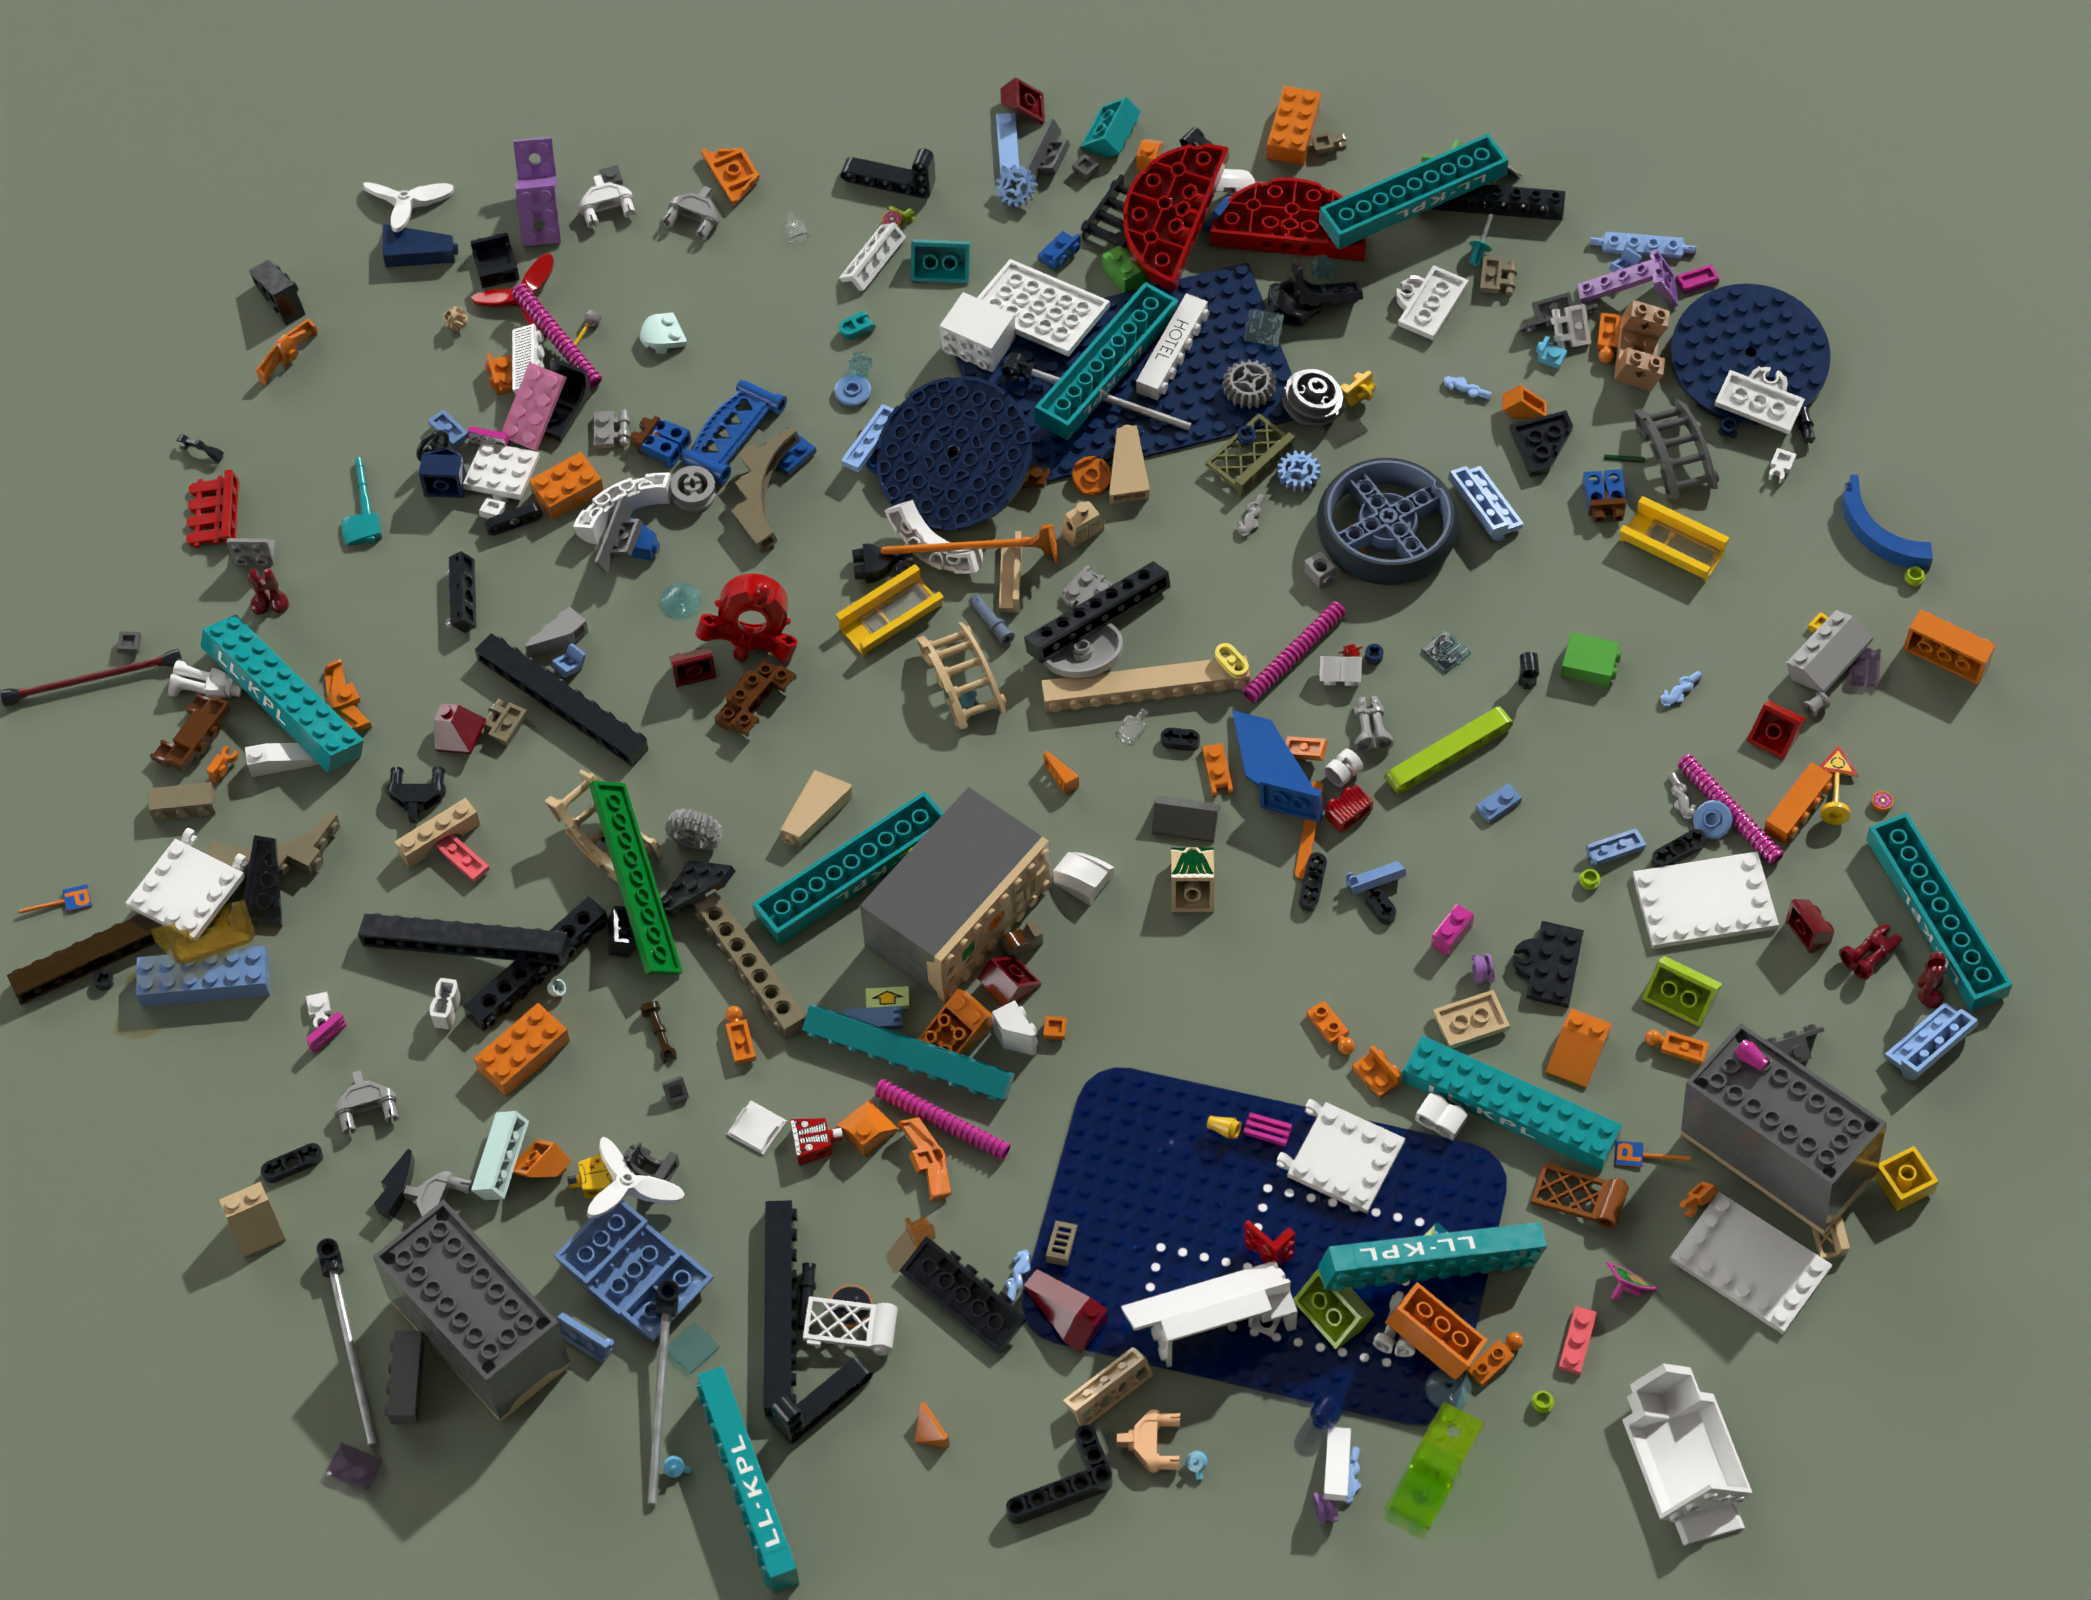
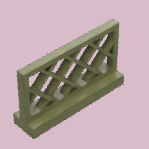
(1264, 461)

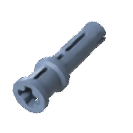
(996, 625)

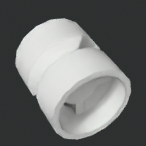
(1343, 768)

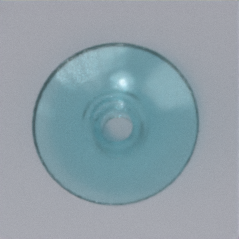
(682, 606)
(1439, 1393)

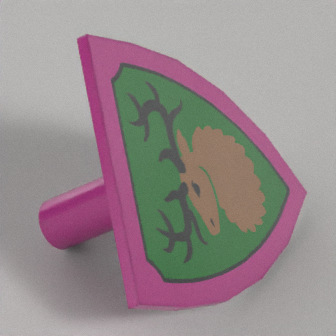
(1628, 1282)

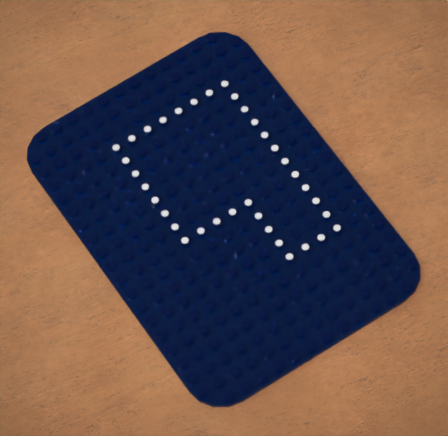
(1168, 1208)

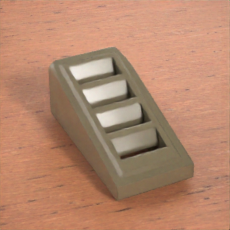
(1059, 1258)

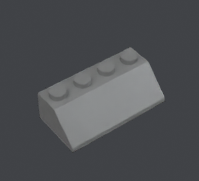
(1828, 652)

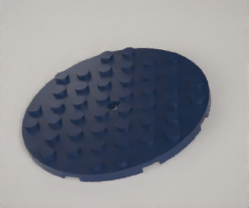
(1755, 318)
(991, 447)

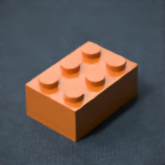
(566, 486)

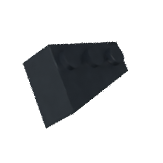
(279, 290)

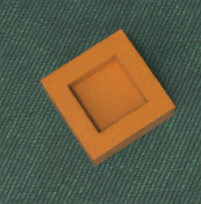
(1055, 1028)

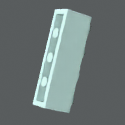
(500, 1155)

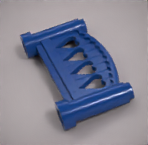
(715, 462)

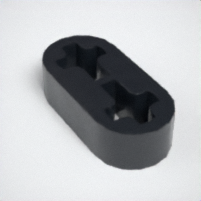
(1180, 739)
(1377, 908)

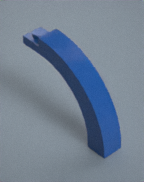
(1877, 539)

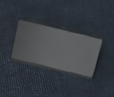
(1185, 818)

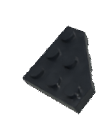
(1541, 440)
(693, 884)

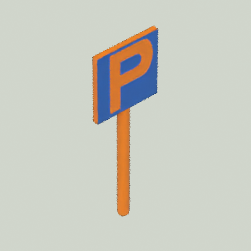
(74, 899)
(1632, 1154)

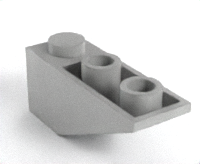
(561, 632)

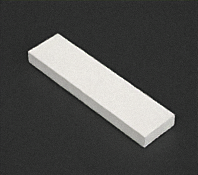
(1337, 1464)

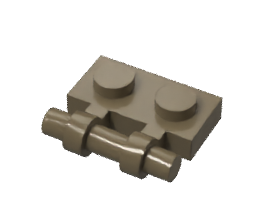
(1491, 276)
(507, 724)

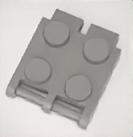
(1083, 587)

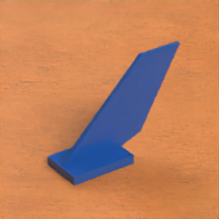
(1275, 769)

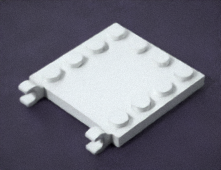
(187, 886)
(1343, 1156)

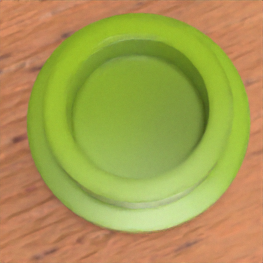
(1914, 576)
(1589, 879)
(1542, 1402)

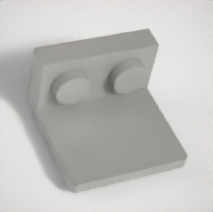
(252, 551)

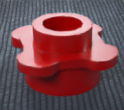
(1350, 650)

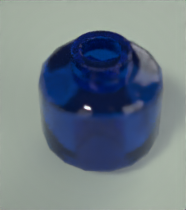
(1326, 1412)

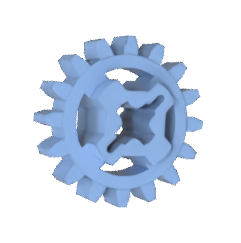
(1024, 186)
(1298, 470)

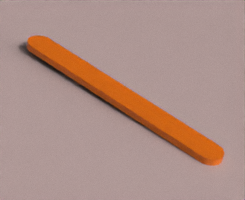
(1306, 840)

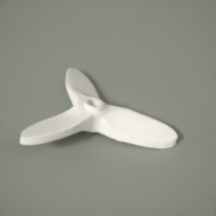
(405, 201)
(627, 1183)

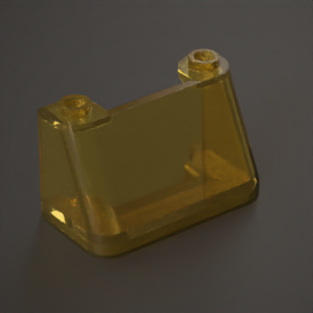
(230, 931)

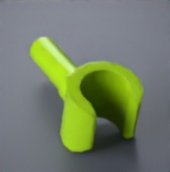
(906, 215)

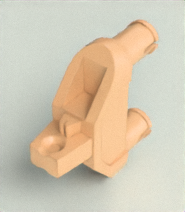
(1144, 1441)

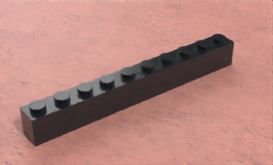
(562, 699)
(464, 939)
(779, 1303)

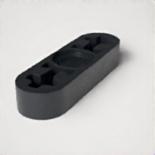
(503, 522)
(1683, 841)
(1319, 875)
(309, 1162)

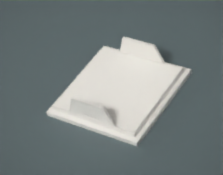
(756, 1127)

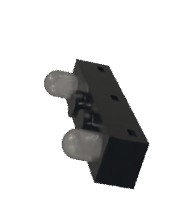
(462, 592)

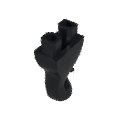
(877, 564)

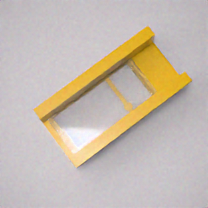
(1675, 538)
(887, 610)

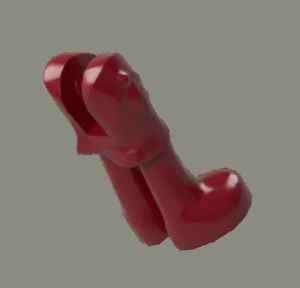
(260, 601)
(1875, 942)
(1931, 980)

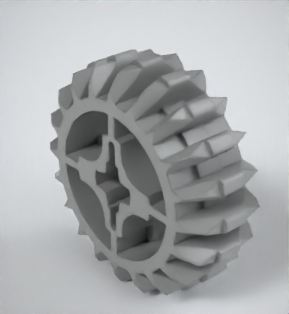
(1254, 384)
(693, 830)

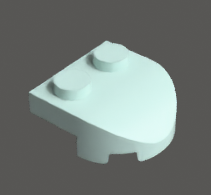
(662, 332)

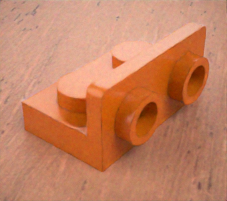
(502, 373)
(1377, 1072)

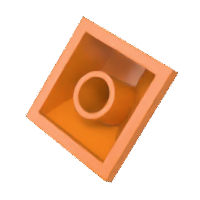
(867, 1127)
(541, 1160)

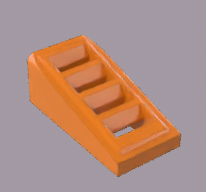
(1061, 773)

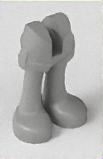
(1365, 740)

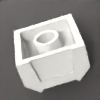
(1082, 875)

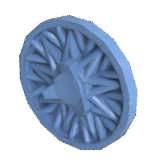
(852, 390)
(1713, 819)

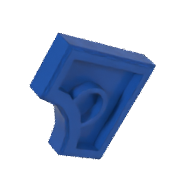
(1216, 213)

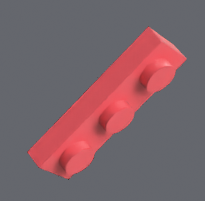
(462, 857)
(1577, 1340)

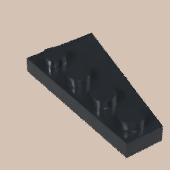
(263, 883)

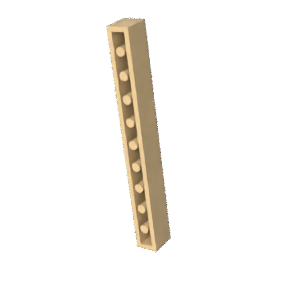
(1139, 685)

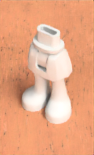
(217, 683)

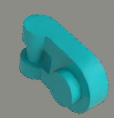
(850, 328)

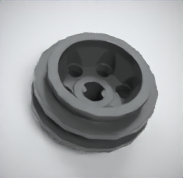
(1305, 397)

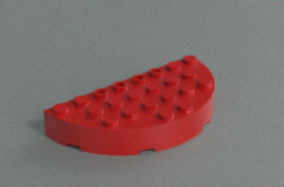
(1169, 207)
(1281, 219)

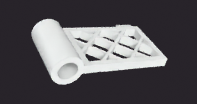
(879, 1332)

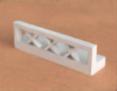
(873, 255)

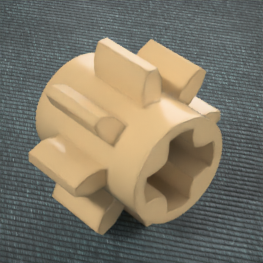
(455, 318)

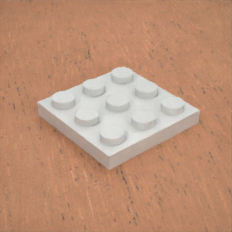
(501, 470)

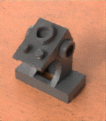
(640, 1155)

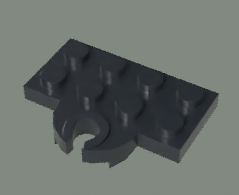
(1550, 963)

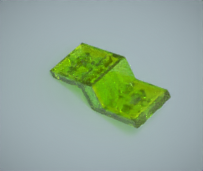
(1436, 1465)

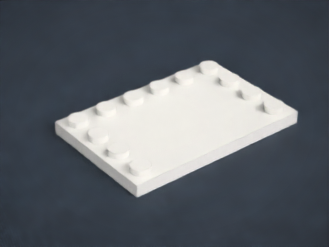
(1044, 306)
(1705, 900)
(1750, 1263)

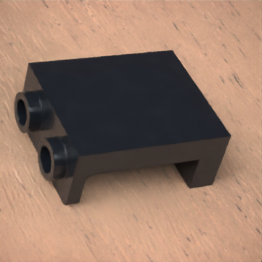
(494, 260)

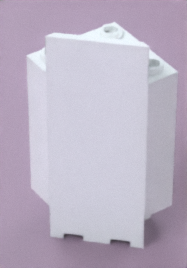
(1213, 1304)
(1686, 1454)

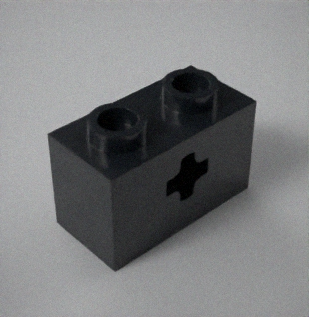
(620, 933)

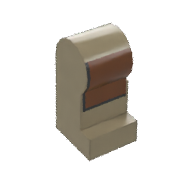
(1022, 939)

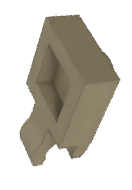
(1325, 142)

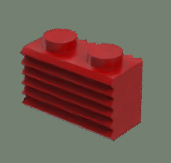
(1348, 808)

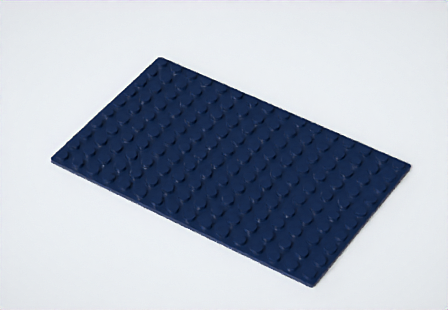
(1192, 395)

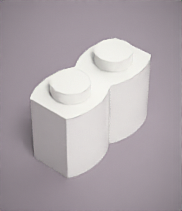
(1340, 669)
(445, 1003)
(1441, 1116)

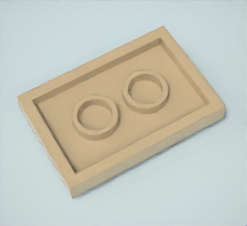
(1471, 1019)

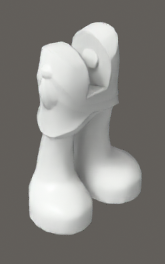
(1385, 1340)

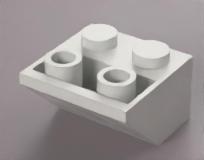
(1014, 1029)

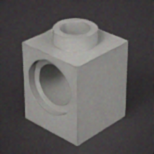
(1316, 563)

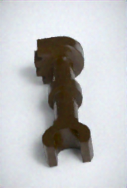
(651, 1009)

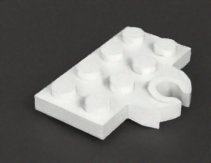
(1429, 301)
(1760, 399)

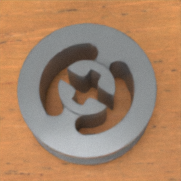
(693, 499)

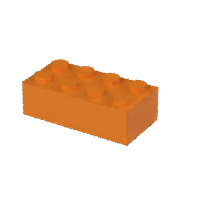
(1293, 125)
(1949, 646)
(521, 1049)
(1436, 1331)

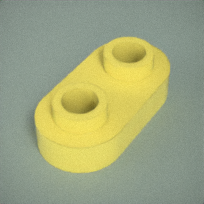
(1232, 662)

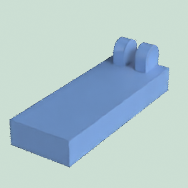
(1615, 847)
(1374, 877)
(884, 1017)
(584, 1338)

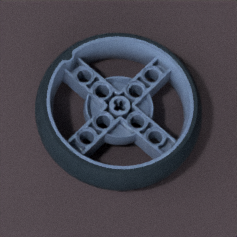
(1384, 519)

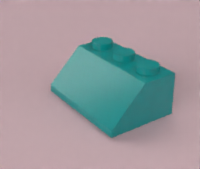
(1111, 128)
(940, 261)

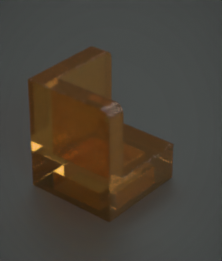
(919, 1230)

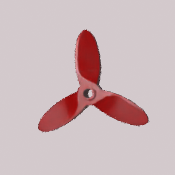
(534, 279)

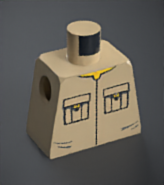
(1081, 524)

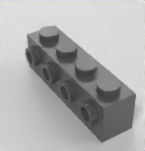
(406, 1377)

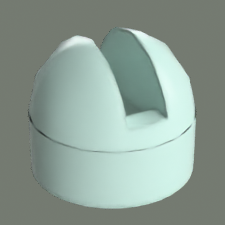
(557, 990)

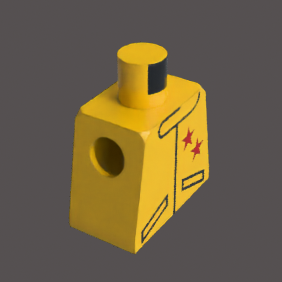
(592, 1178)

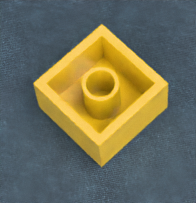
(1906, 1178)

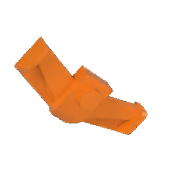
(285, 349)
(343, 697)
(927, 1158)

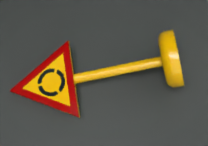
(1837, 763)

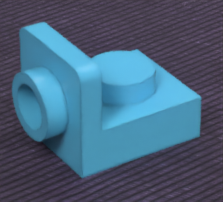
(1550, 354)

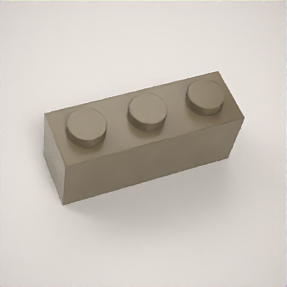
(182, 801)

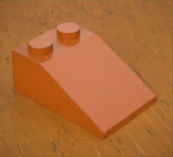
(1578, 1048)

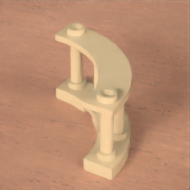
(943, 674)
(586, 843)

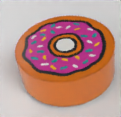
(892, 217)
(1882, 801)

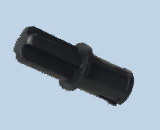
(1806, 425)

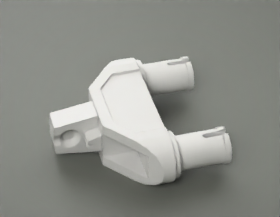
(604, 197)

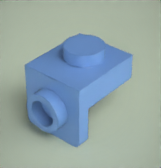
(1627, 259)
(569, 662)

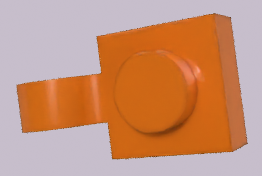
(219, 767)
(1699, 1195)

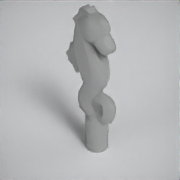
(1250, 522)
(1682, 804)

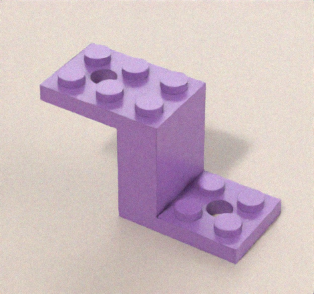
(537, 191)

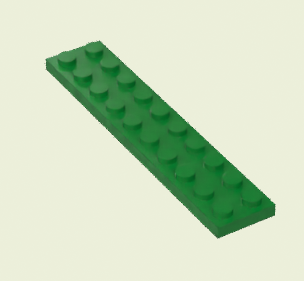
(635, 878)

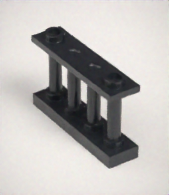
(1089, 226)

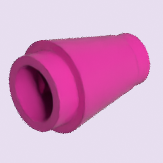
(1751, 1055)

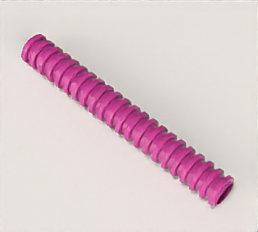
(555, 333)
(1294, 651)
(1740, 819)
(942, 1119)

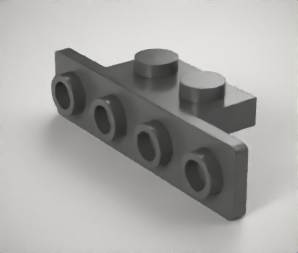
(1048, 152)
(1543, 312)
(619, 537)
(1795, 1043)

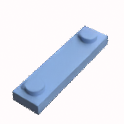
(1007, 141)
(866, 441)

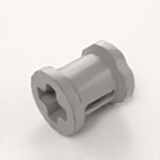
(1816, 704)

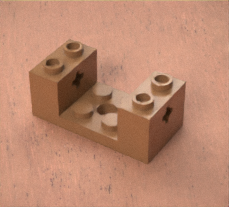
(1640, 330)

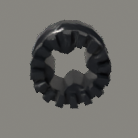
(100, 984)

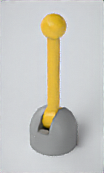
(591, 320)

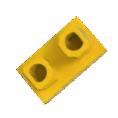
(1359, 389)

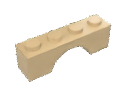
(418, 842)

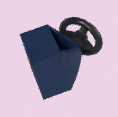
(440, 468)

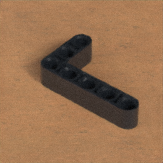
(911, 182)
(796, 1420)
(1067, 1485)

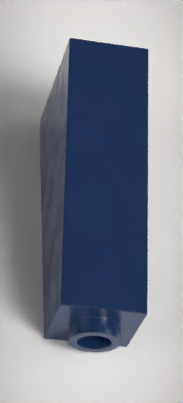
(417, 247)

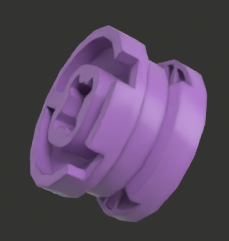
(1483, 969)
(1324, 1509)

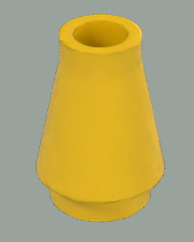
(1225, 1126)

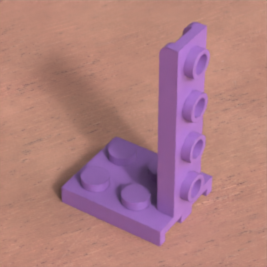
(1651, 270)

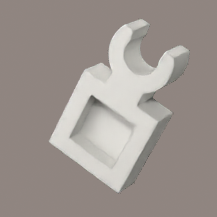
(1781, 464)
(493, 507)
(318, 1007)

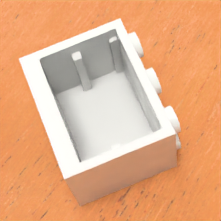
(977, 332)

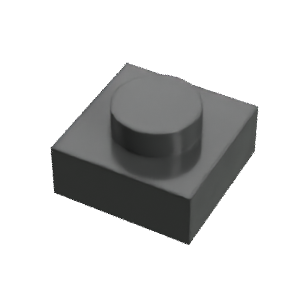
(1085, 166)
(611, 174)
(129, 642)
(675, 1090)

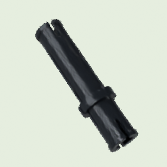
(807, 1288)

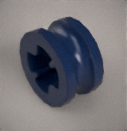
(1250, 438)
(1372, 659)

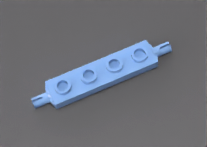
(1643, 244)

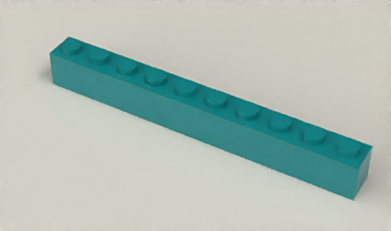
(908, 1051)

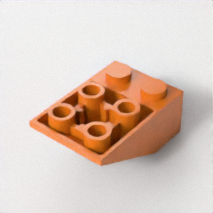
(958, 1023)

